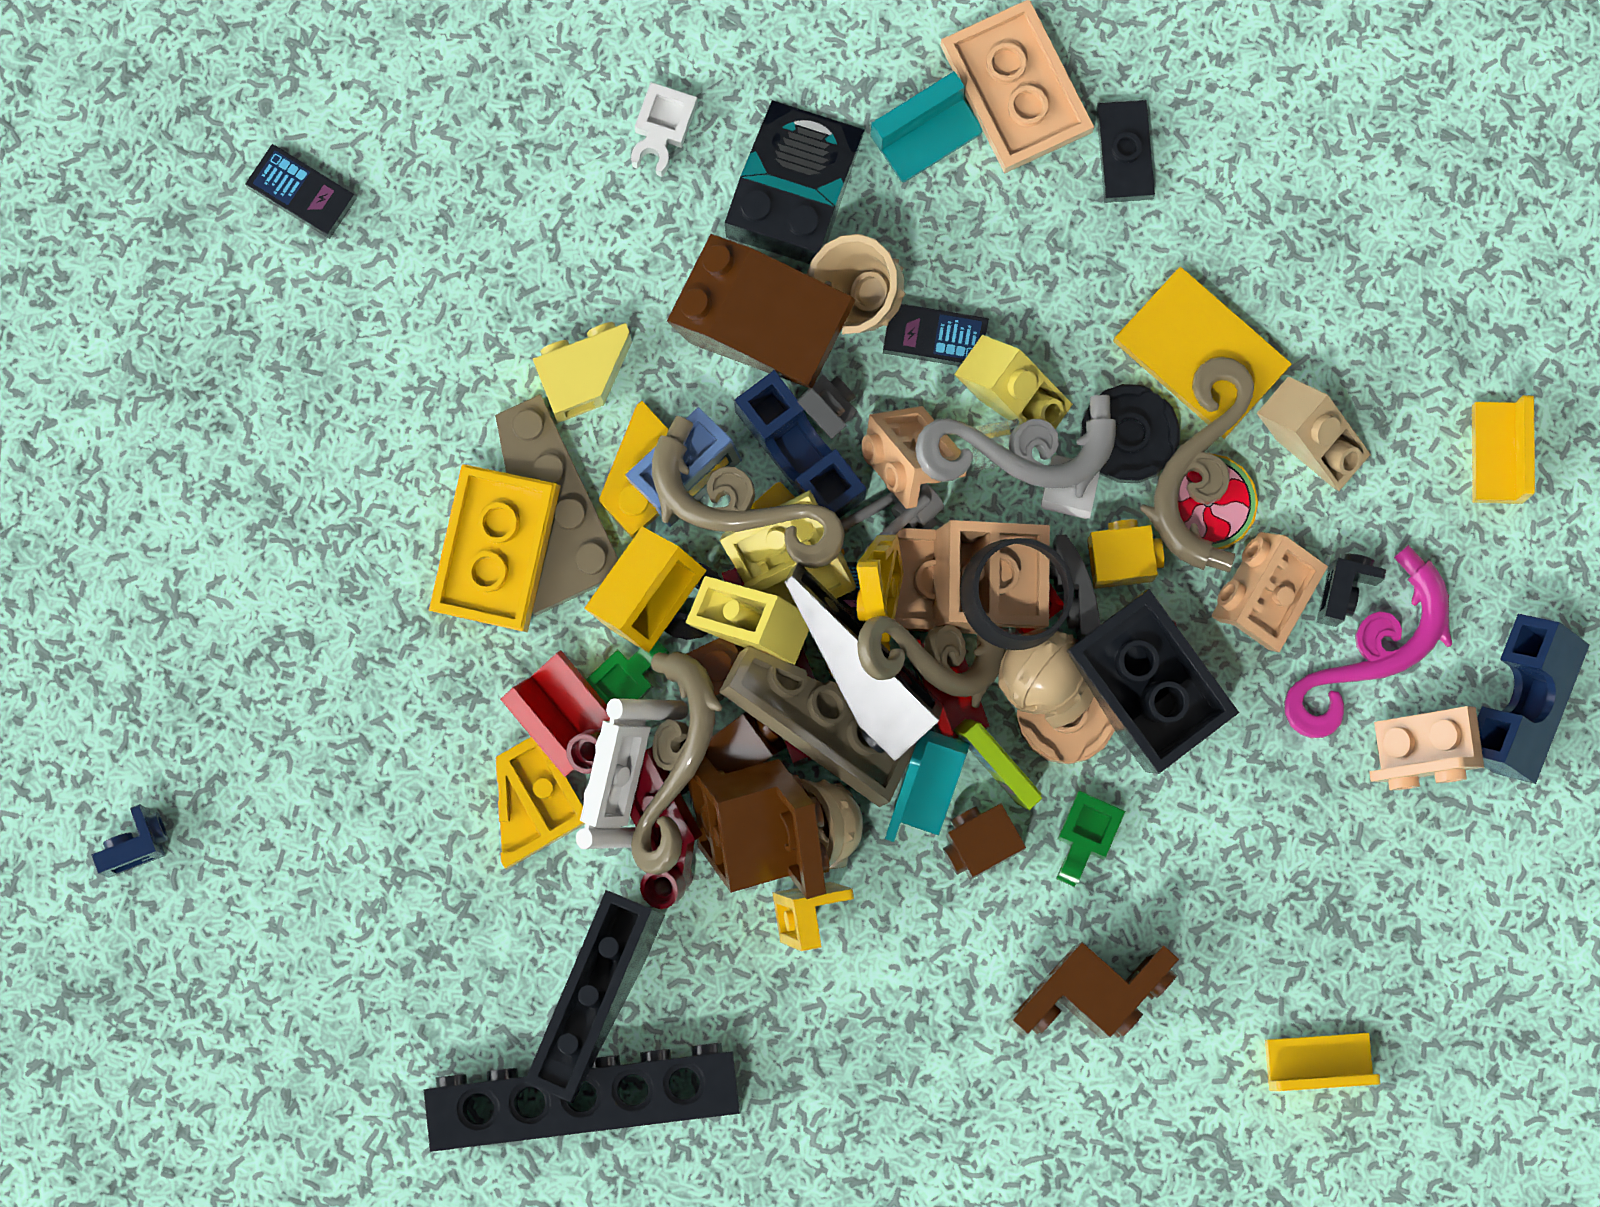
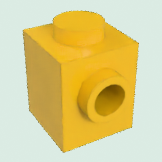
(1124, 554)

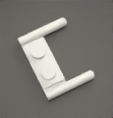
(617, 770)

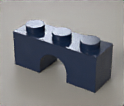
(796, 448)
(1545, 669)

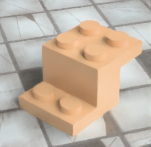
(1010, 584)

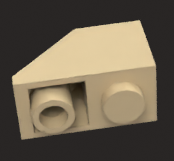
(1314, 431)

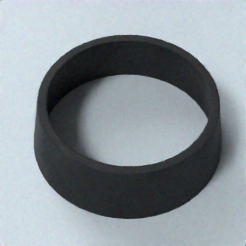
(977, 616)

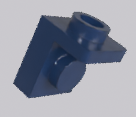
(127, 852)

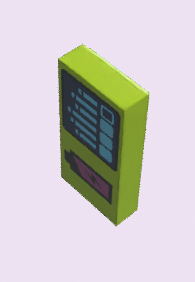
(998, 763)

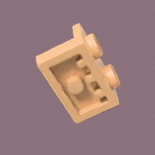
(892, 451)
(1269, 589)
(1428, 745)

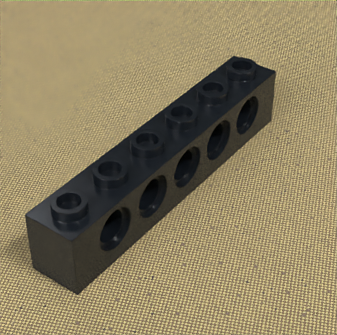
(453, 1129)

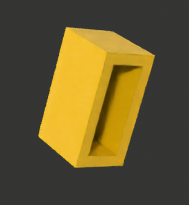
(645, 589)

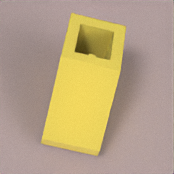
(582, 373)
(1011, 383)

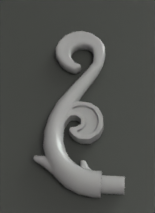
(1018, 460)

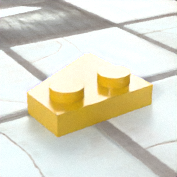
(618, 495)
(880, 579)
(533, 802)

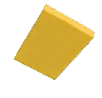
(1186, 328)
(494, 547)

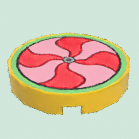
(1231, 516)

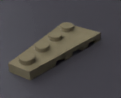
(578, 546)
(814, 721)

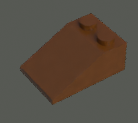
(759, 311)

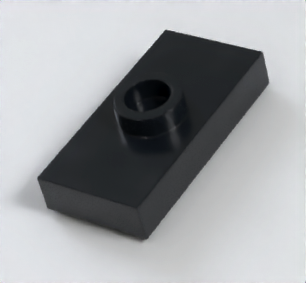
(1125, 151)

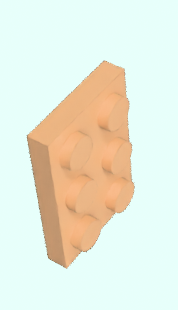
(1017, 86)

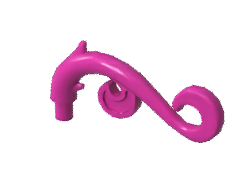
(1433, 626)

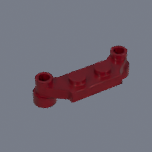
(667, 888)

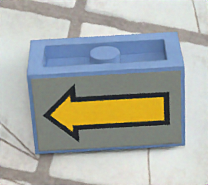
(706, 452)

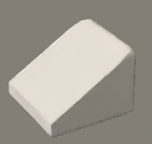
(1065, 500)

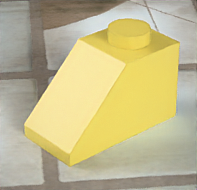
(749, 618)

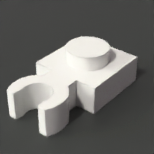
(663, 121)

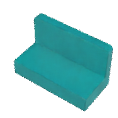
(926, 128)
(929, 784)

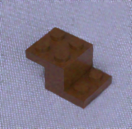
(759, 827)
(1095, 992)

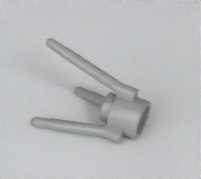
(920, 517)

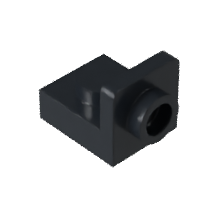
(1339, 594)

